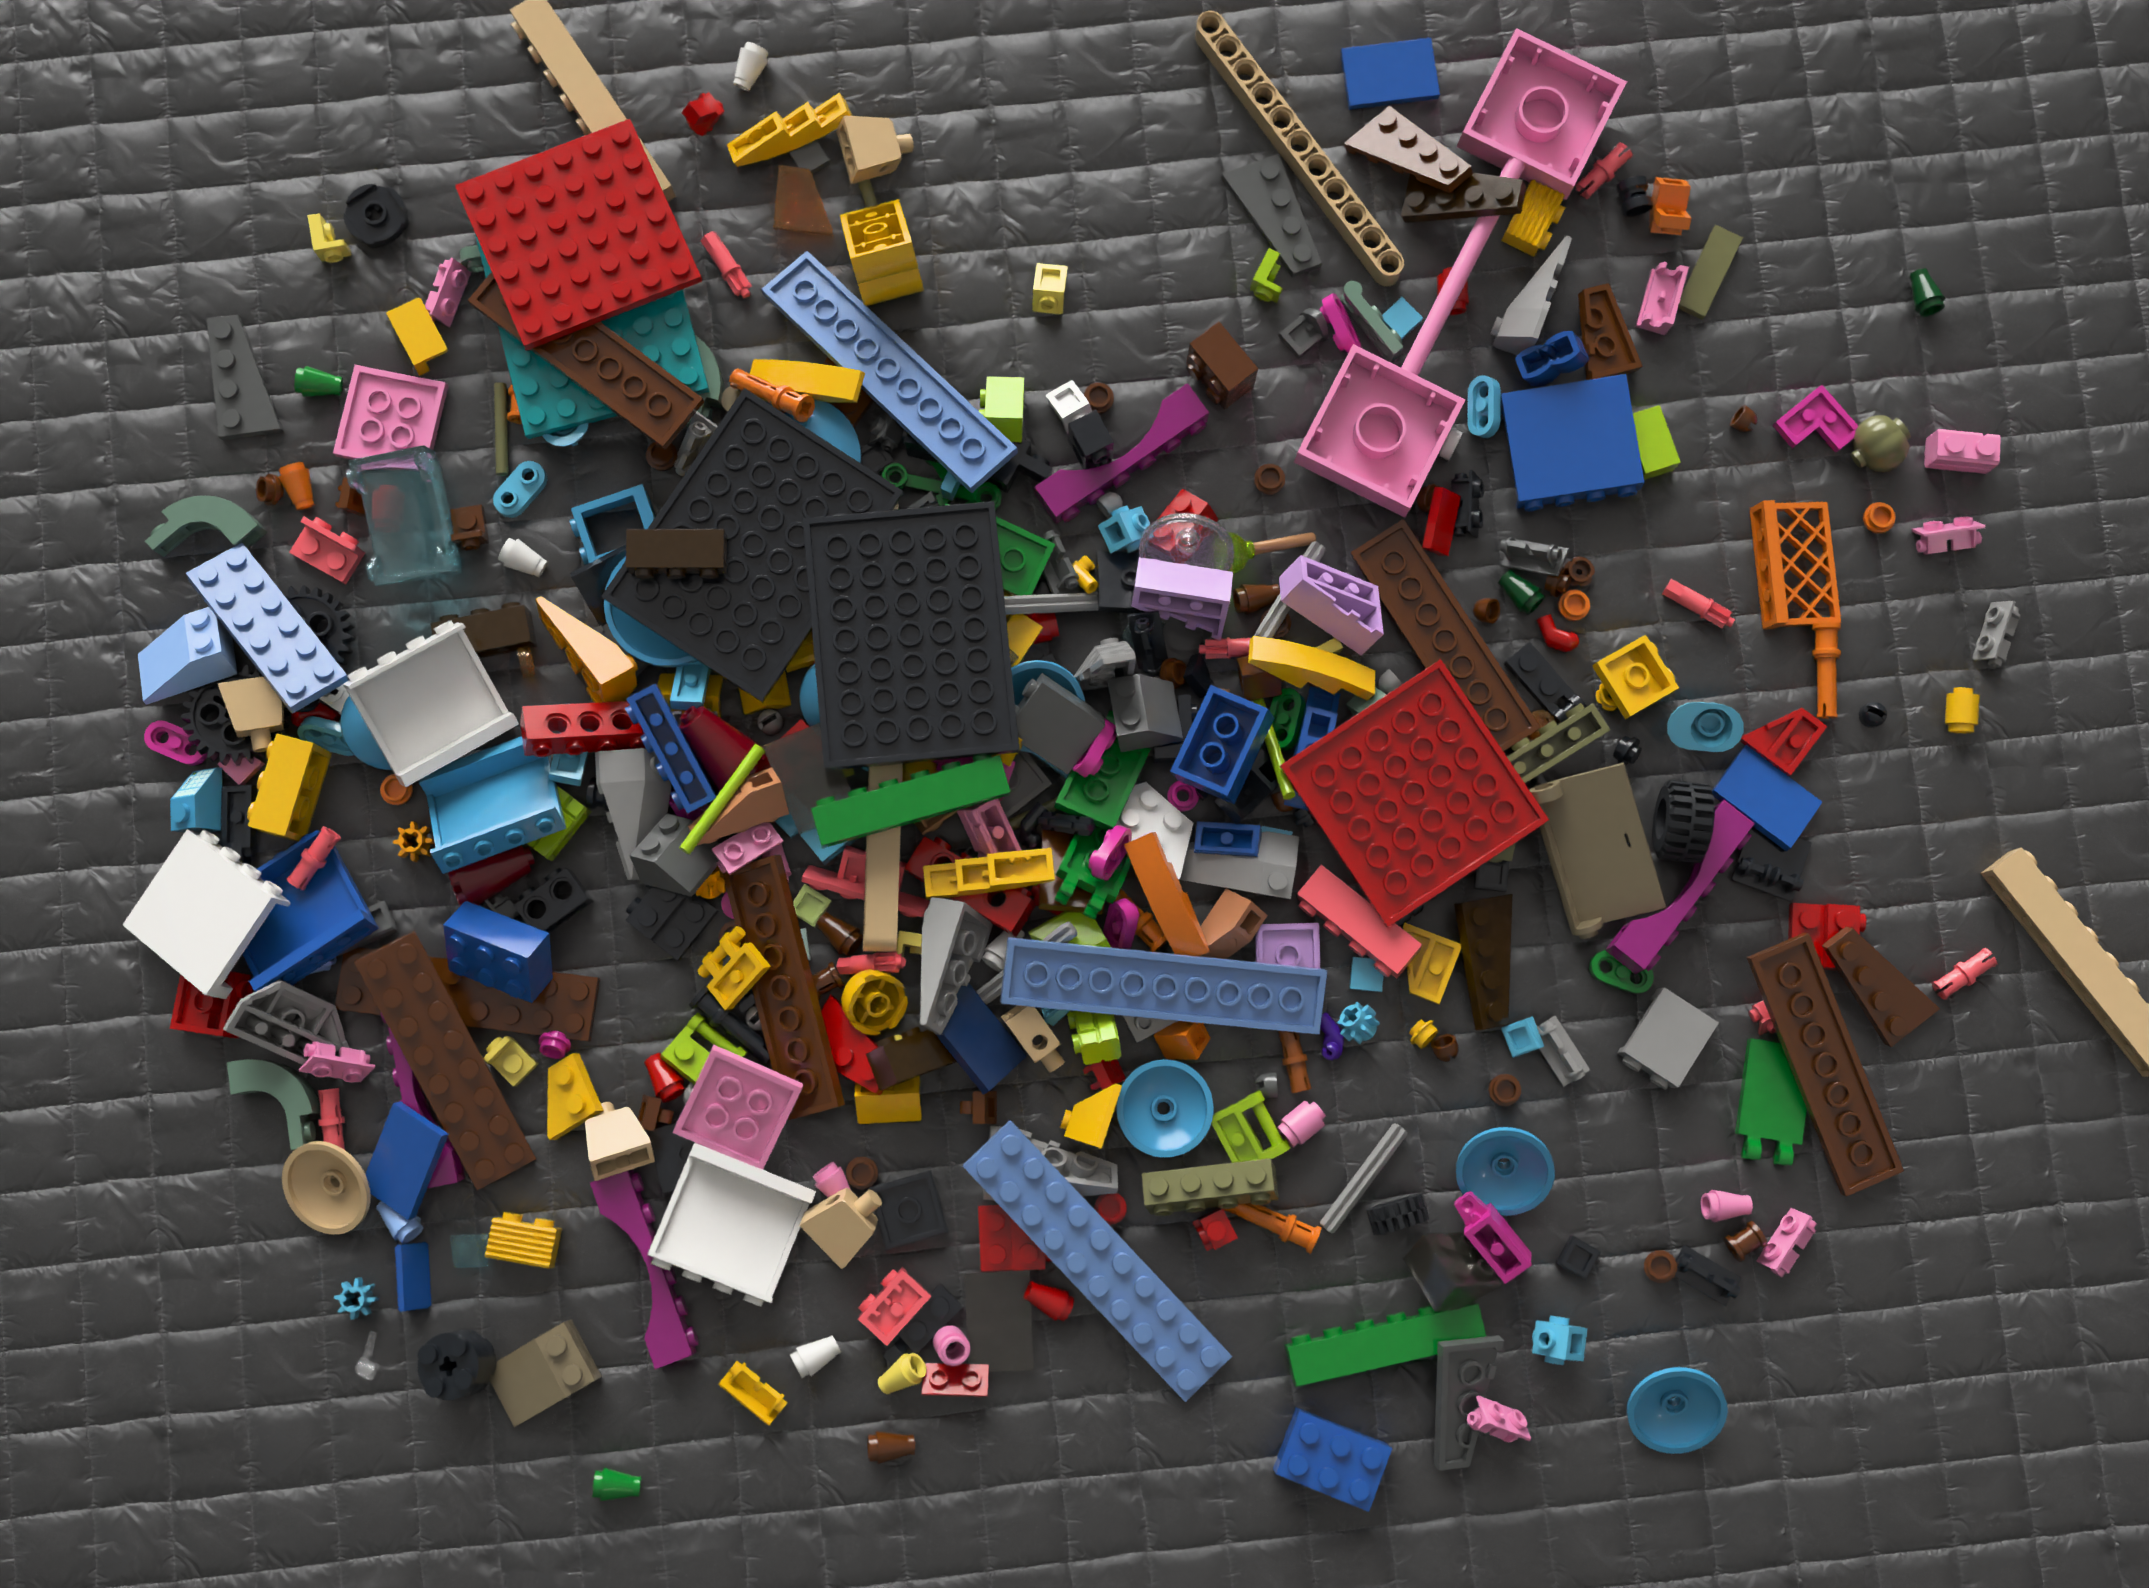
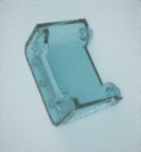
(406, 516)

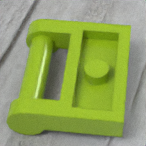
(688, 1056)
(1239, 1136)

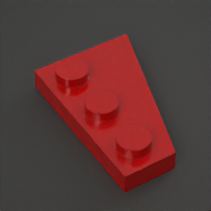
(849, 1046)

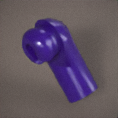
(1333, 1039)

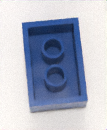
(1222, 744)
(498, 951)
(1332, 1459)

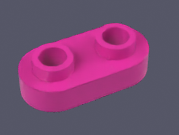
(1335, 313)
(177, 745)
(1091, 759)
(1110, 853)
(1121, 924)

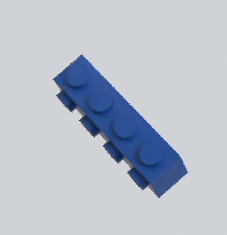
(671, 748)

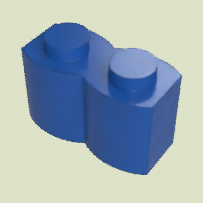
(1558, 355)

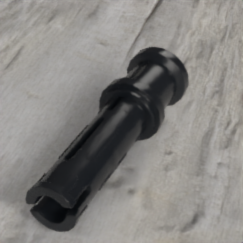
(731, 1024)

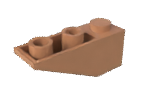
(755, 802)
(1231, 924)

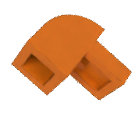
(1670, 206)

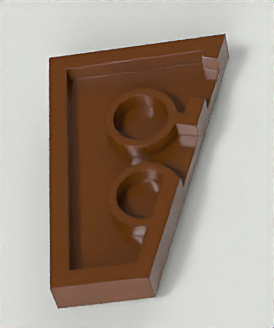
(1605, 335)

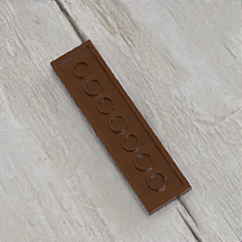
(608, 371)
(1442, 630)
(786, 991)
(562, 1006)
(445, 1059)
(1825, 1064)

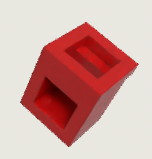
(1214, 1229)

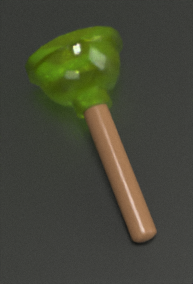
(1247, 549)

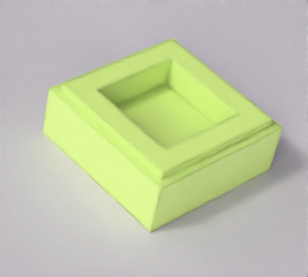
(810, 905)

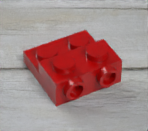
(1823, 923)
(204, 1013)
(1005, 1243)

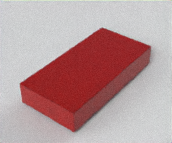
(1441, 521)

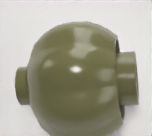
(1880, 443)

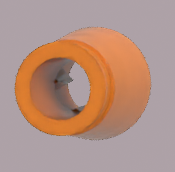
(297, 484)

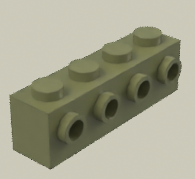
(1557, 741)
(1210, 1187)

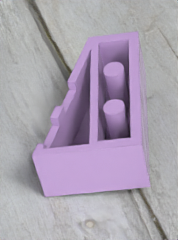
(1184, 592)
(1334, 602)

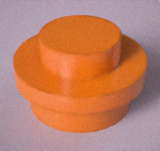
(1879, 517)
(1574, 605)
(393, 792)

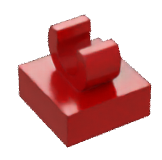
(1106, 1072)

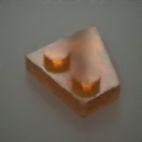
(799, 204)

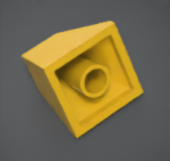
(1091, 1117)

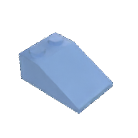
(186, 656)

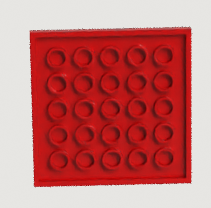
(578, 234)
(1414, 793)

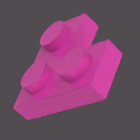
(1819, 413)

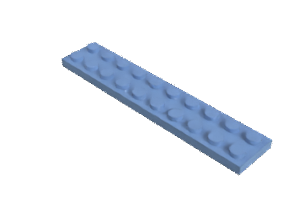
(893, 371)
(1163, 986)
(1097, 1260)

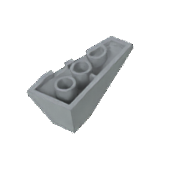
(1526, 314)
(1106, 662)
(633, 795)
(1267, 874)
(951, 942)
(1083, 1171)

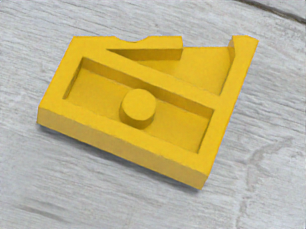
(1433, 964)
(569, 1096)

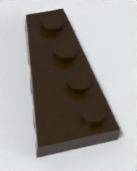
(1475, 197)
(1486, 952)

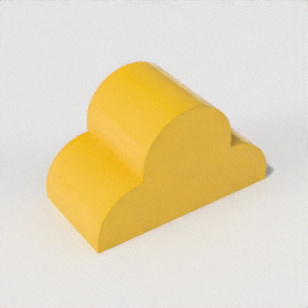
(881, 252)

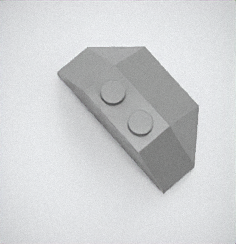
(286, 1020)

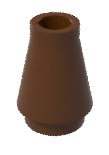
(1254, 597)
(841, 935)
(889, 1446)

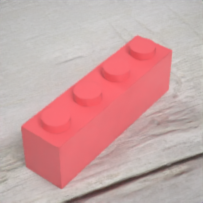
(1357, 920)

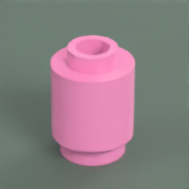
(1301, 1123)
(957, 1352)

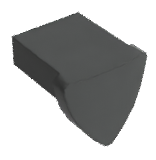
(1305, 332)

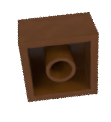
(1221, 366)

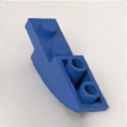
(1318, 720)

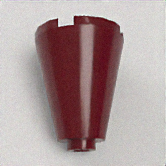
(715, 744)
(490, 875)

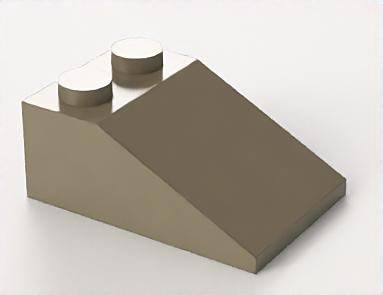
(543, 1372)

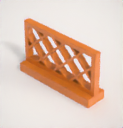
(1770, 563)

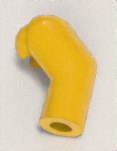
(1086, 580)

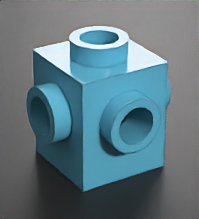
(1124, 529)
(1559, 1340)

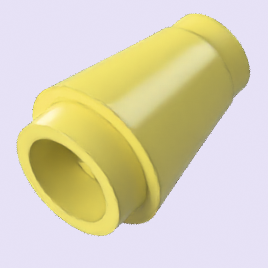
(903, 1374)

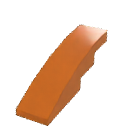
(1166, 896)

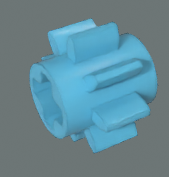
(1358, 1022)
(364, 1300)

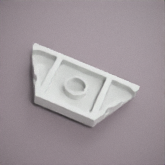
(1151, 812)

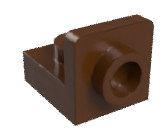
(469, 527)

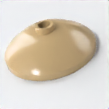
(326, 1187)

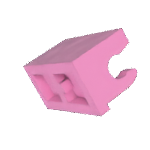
(1661, 298)

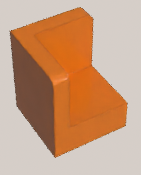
(1183, 1040)

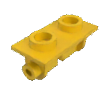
(752, 1393)

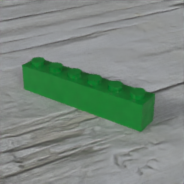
(909, 801)
(1379, 1344)

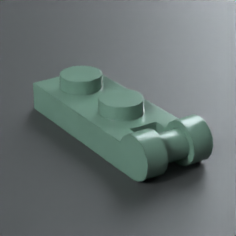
(1371, 322)

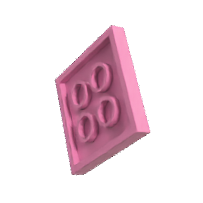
(388, 413)
(737, 1107)

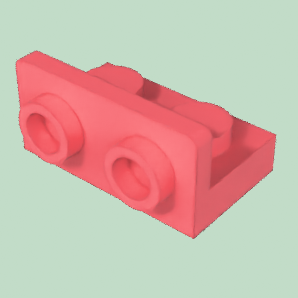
(327, 551)
(893, 1305)

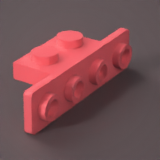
(851, 882)

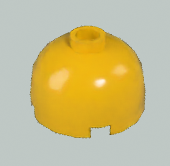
(874, 1001)

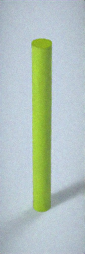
(1277, 759)
(722, 799)

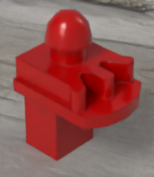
(703, 113)

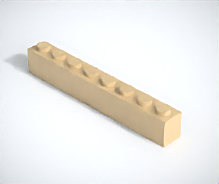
(571, 73)
(2074, 952)

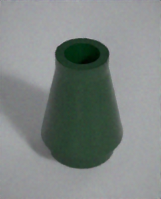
(1926, 294)
(1523, 594)

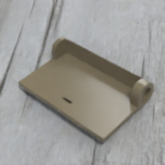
(1588, 849)

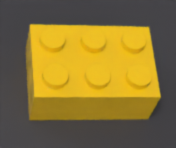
(289, 787)

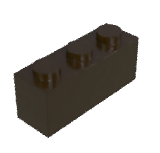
(676, 552)
(496, 630)
(908, 1057)

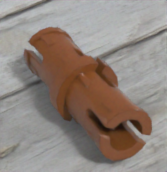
(1294, 1061)

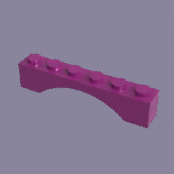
(1071, 489)
(1641, 939)
(449, 1166)
(667, 1332)

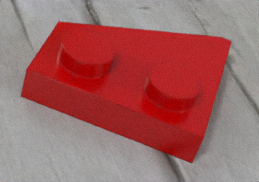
(1786, 739)

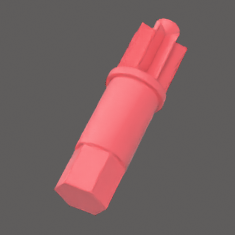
(727, 265)
(1698, 604)
(1225, 648)
(888, 962)

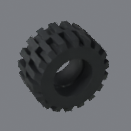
(1683, 821)

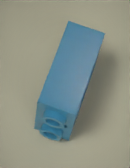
(579, 526)

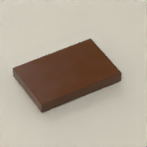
(1047, 891)

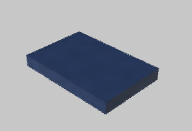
(980, 1041)

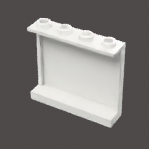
(429, 703)
(203, 910)
(730, 1224)

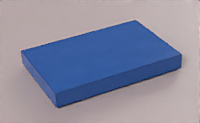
(1389, 73)
(1767, 797)
(405, 1160)

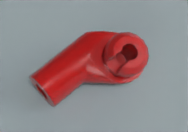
(1557, 638)
(320, 711)

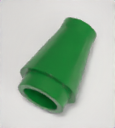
(316, 382)
(615, 1485)

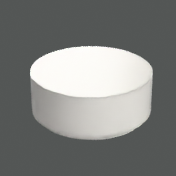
(1450, 444)

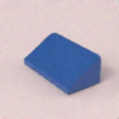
(1227, 839)
(413, 1276)

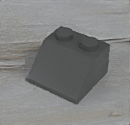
(1144, 712)
(665, 865)

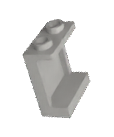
(1667, 1039)

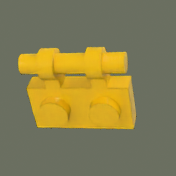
(739, 974)

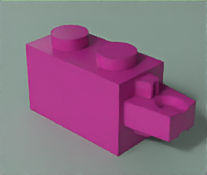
(1493, 1237)

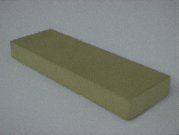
(1709, 272)

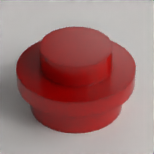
(1111, 1207)

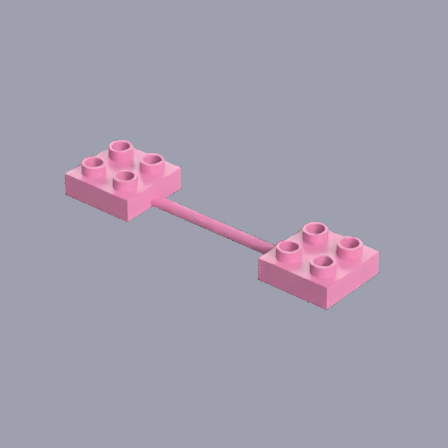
(1383, 419)

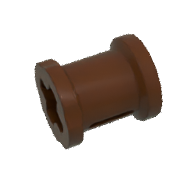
(827, 980)
(1745, 1241)

